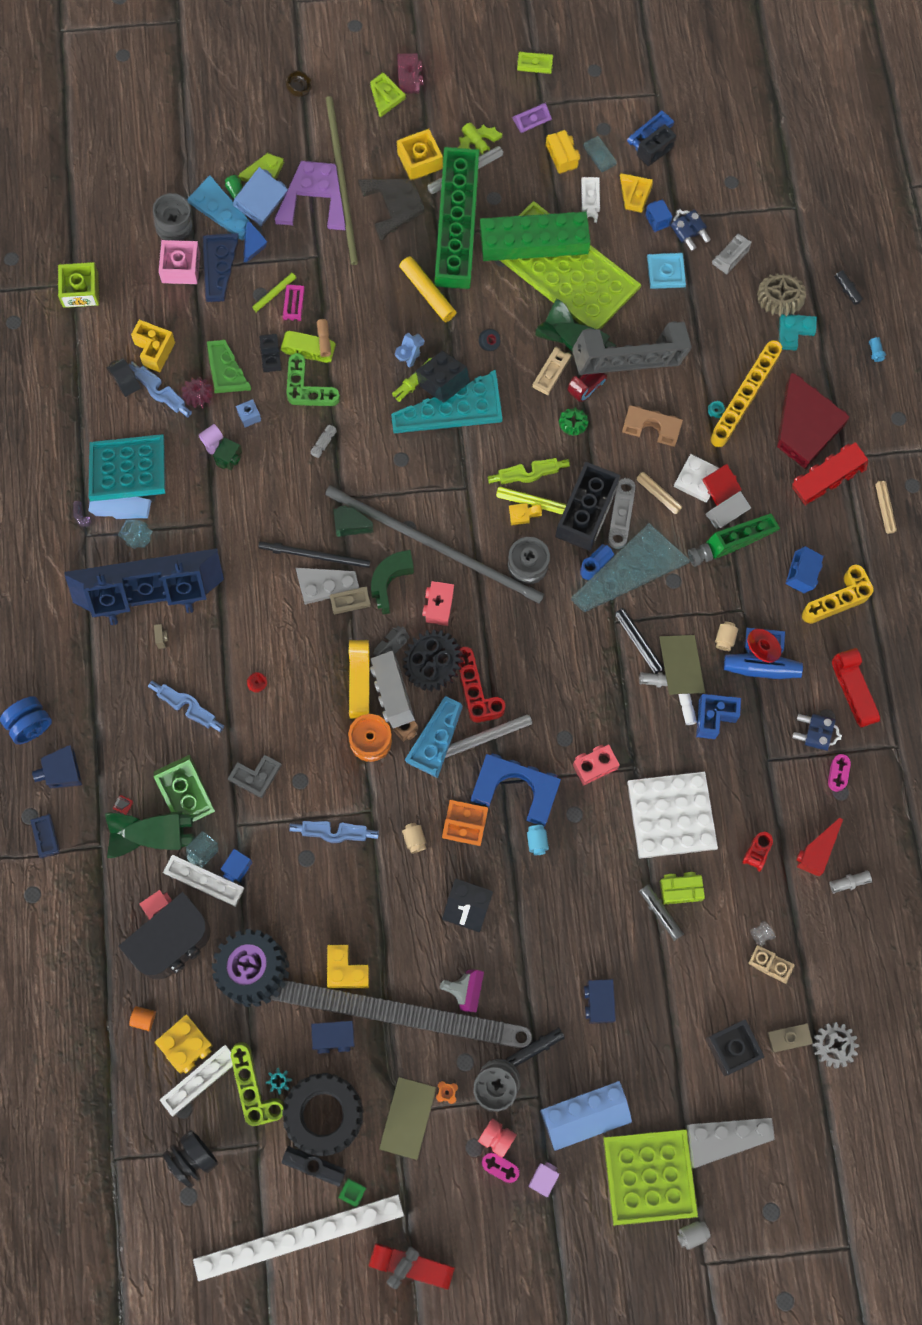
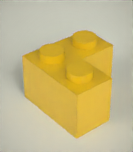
(156, 344)
(341, 974)

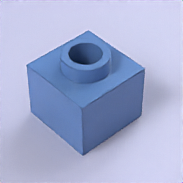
(248, 413)

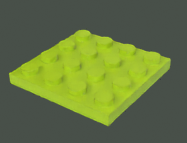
(650, 1177)

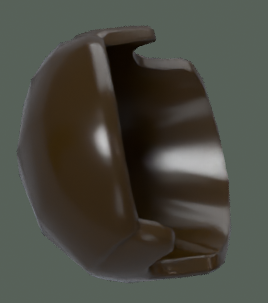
(298, 83)

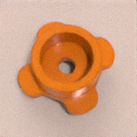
(441, 1096)

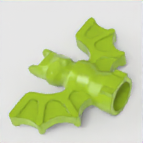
(474, 137)

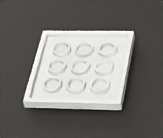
(672, 815)

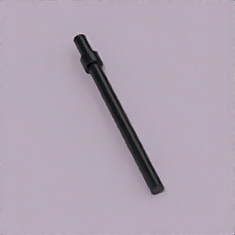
(279, 548)

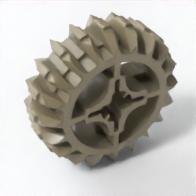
(792, 296)

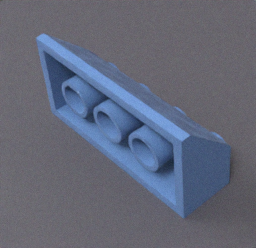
(586, 1116)

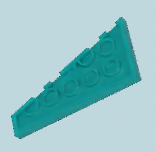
(472, 405)

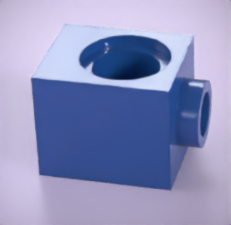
(658, 215)
(236, 866)

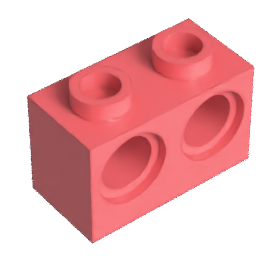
(598, 768)

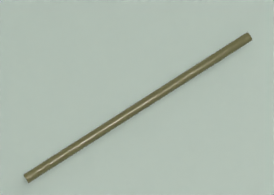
(341, 179)

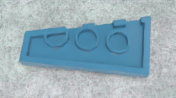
(217, 206)
(435, 739)

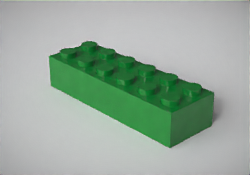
(534, 236)

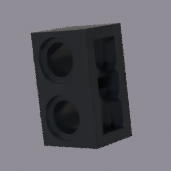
(656, 145)

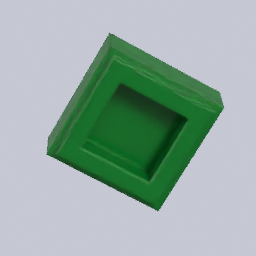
(352, 1192)

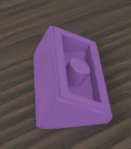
(532, 118)

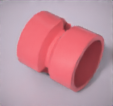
(497, 1137)

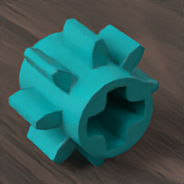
(275, 1077)

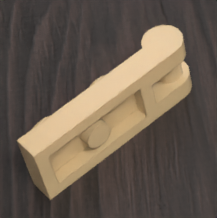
(551, 371)

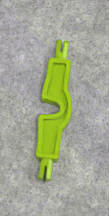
(518, 472)

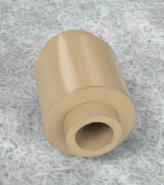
(726, 636)
(414, 838)

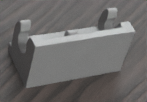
(732, 254)
(728, 510)

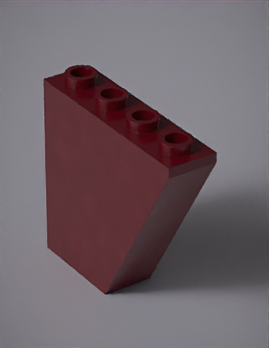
(807, 421)

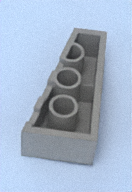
(721, 1139)

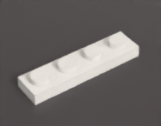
(203, 880)
(197, 1081)

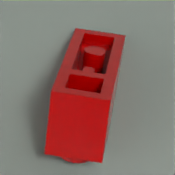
(816, 854)

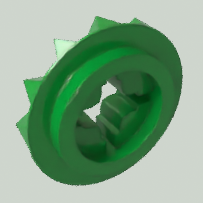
(566, 425)

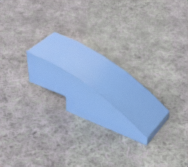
(122, 508)

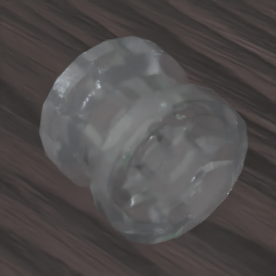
(762, 933)

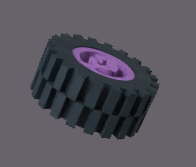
(252, 985)

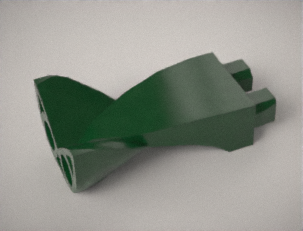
(561, 327)
(156, 832)

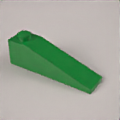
(741, 535)

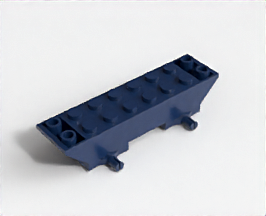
(171, 578)

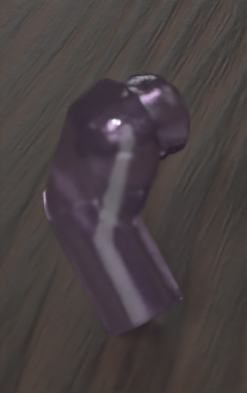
(77, 514)

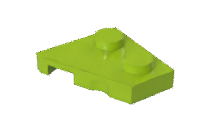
(386, 94)

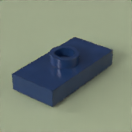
(45, 836)

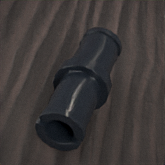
(848, 287)

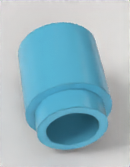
(537, 839)

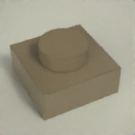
(161, 636)

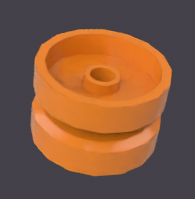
(370, 726)

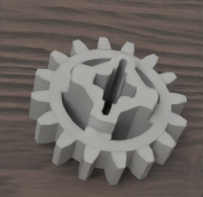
(839, 1052)

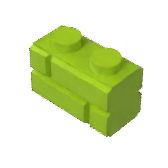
(681, 889)

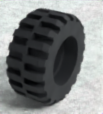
(294, 1114)

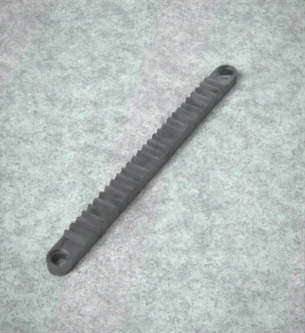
(401, 1014)

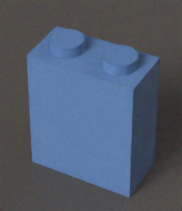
(260, 196)

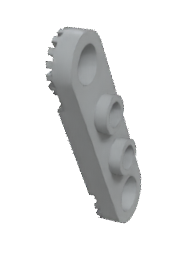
(621, 513)

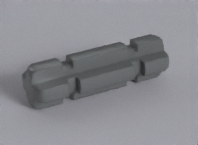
(403, 1268)

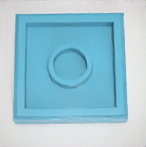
(666, 270)

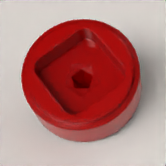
(256, 682)

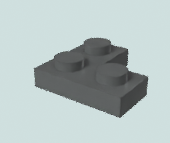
(255, 781)

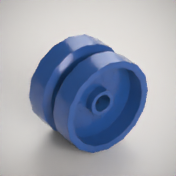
(25, 720)

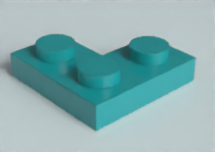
(793, 326)

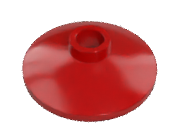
(764, 645)

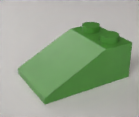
(184, 788)

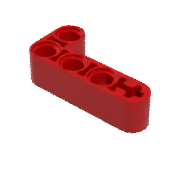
(474, 684)
(854, 687)
(423, 1269)

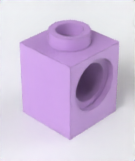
(544, 1179)

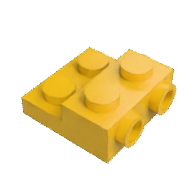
(184, 1045)

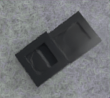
(270, 353)

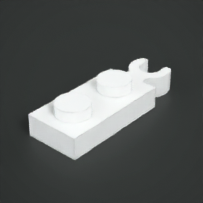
(590, 196)

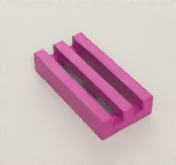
(292, 316)

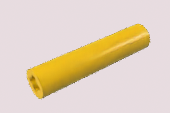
(427, 289)

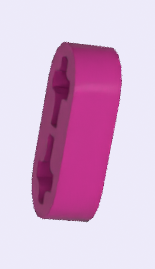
(834, 772)
(497, 1172)

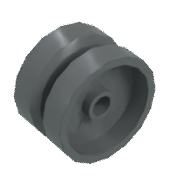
(528, 560)

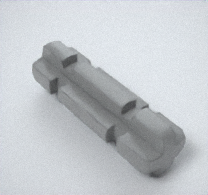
(323, 441)

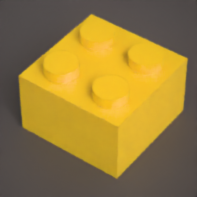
(419, 154)

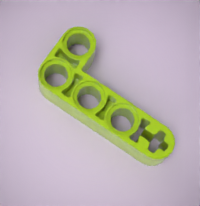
(252, 1083)

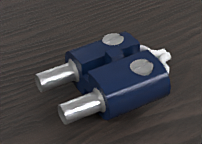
(689, 226)
(819, 731)

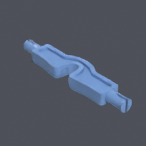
(166, 395)
(194, 711)
(323, 830)

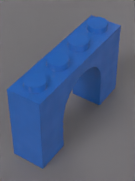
(496, 770)

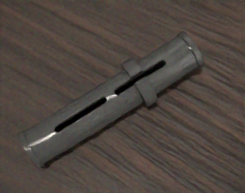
(674, 931)

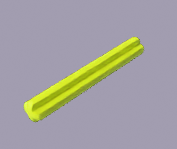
(531, 500)

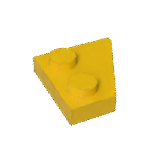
(635, 191)

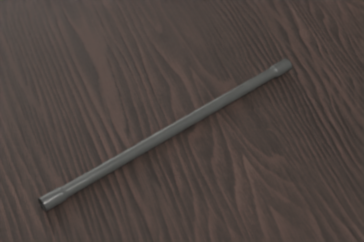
(528, 592)

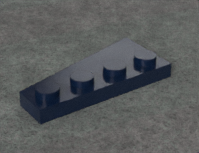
(218, 263)

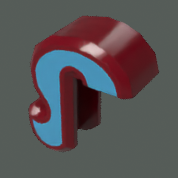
(583, 387)

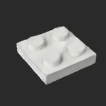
(691, 477)

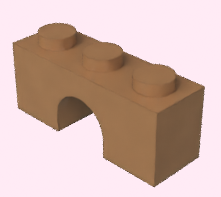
(639, 418)

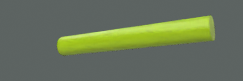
(276, 290)

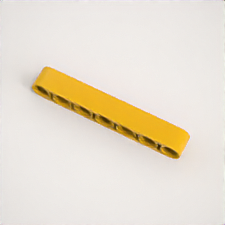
(749, 386)

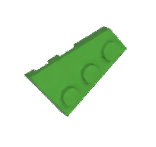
(224, 369)

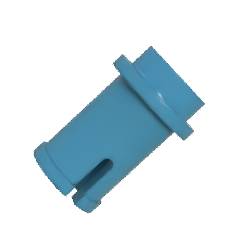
(877, 351)

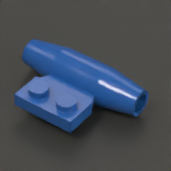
(751, 666)

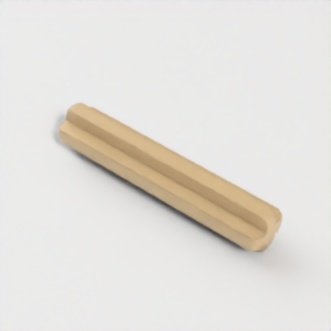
(659, 492)
(886, 508)

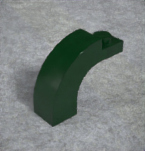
(389, 569)

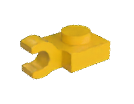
(521, 513)

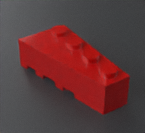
(830, 473)

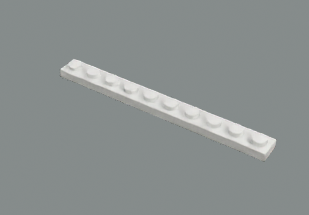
(298, 1237)

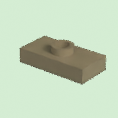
(350, 600)
(789, 1038)

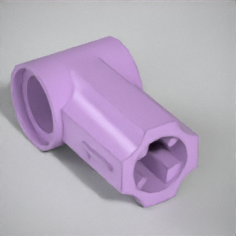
(211, 438)

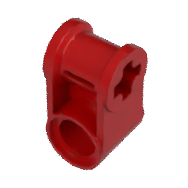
(757, 854)

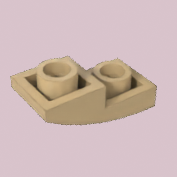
(771, 964)

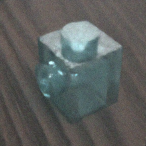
(201, 849)

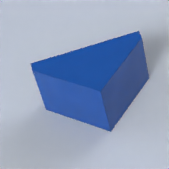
(253, 242)

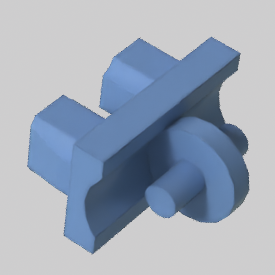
(409, 349)

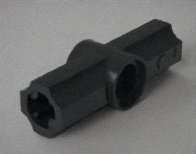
(300, 1160)

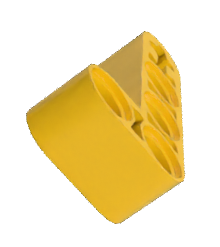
(836, 600)
(359, 678)

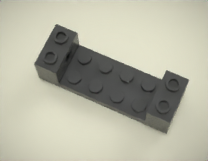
(668, 351)

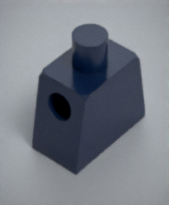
(59, 769)

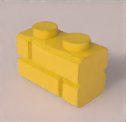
(562, 151)

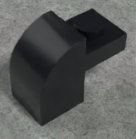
(123, 377)

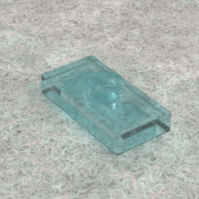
(600, 154)

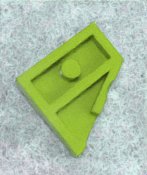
(268, 162)

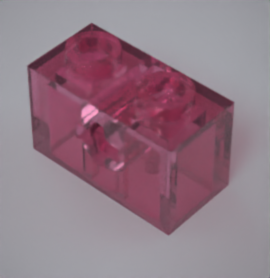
(408, 73)

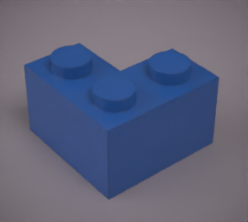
(713, 710)

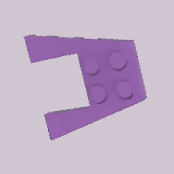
(317, 181)

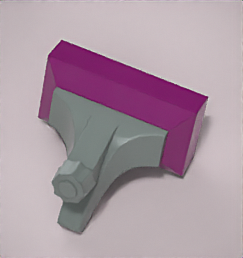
(466, 989)

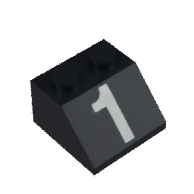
(467, 905)

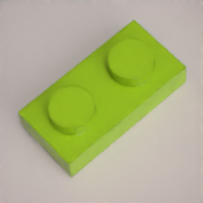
(535, 62)

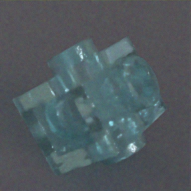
(135, 533)

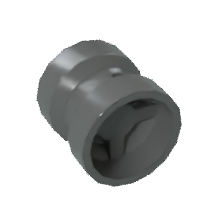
(700, 554)

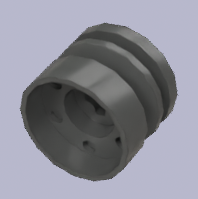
(172, 217)
(495, 1096)

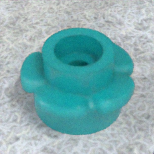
(716, 405)

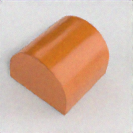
(142, 1018)

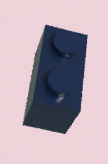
(600, 1001)
(333, 1036)

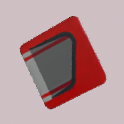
(123, 804)

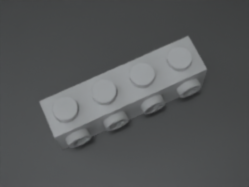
(392, 689)

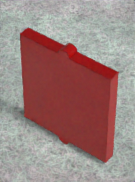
(721, 484)

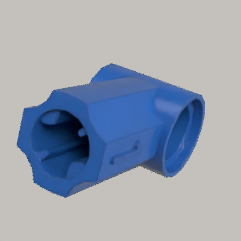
(596, 561)

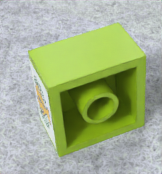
(78, 285)

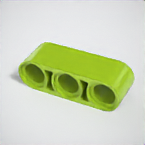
(305, 345)

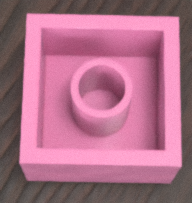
(179, 262)

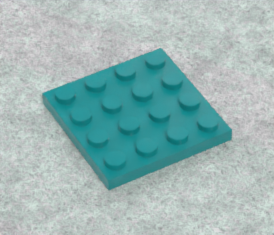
(127, 468)

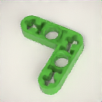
(304, 391)

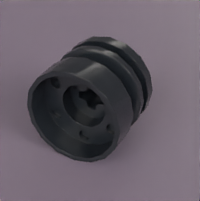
(190, 1159)

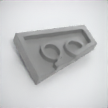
(320, 583)

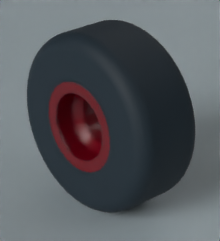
(483, 340)

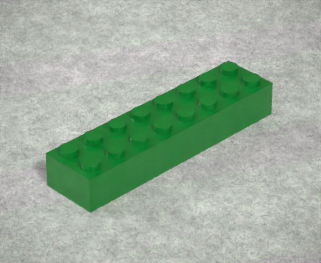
(457, 218)

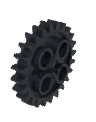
(442, 672)

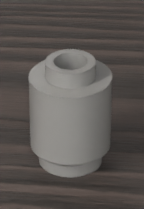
(693, 1235)

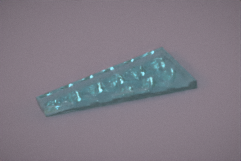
(637, 563)

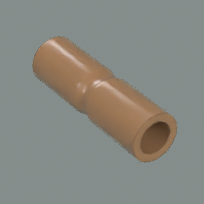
(324, 341)

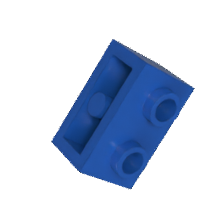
(804, 570)

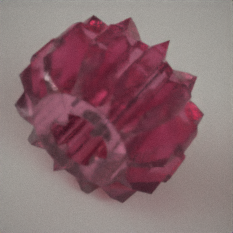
(190, 389)

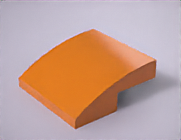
(465, 823)

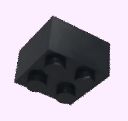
(443, 376)
(734, 1048)

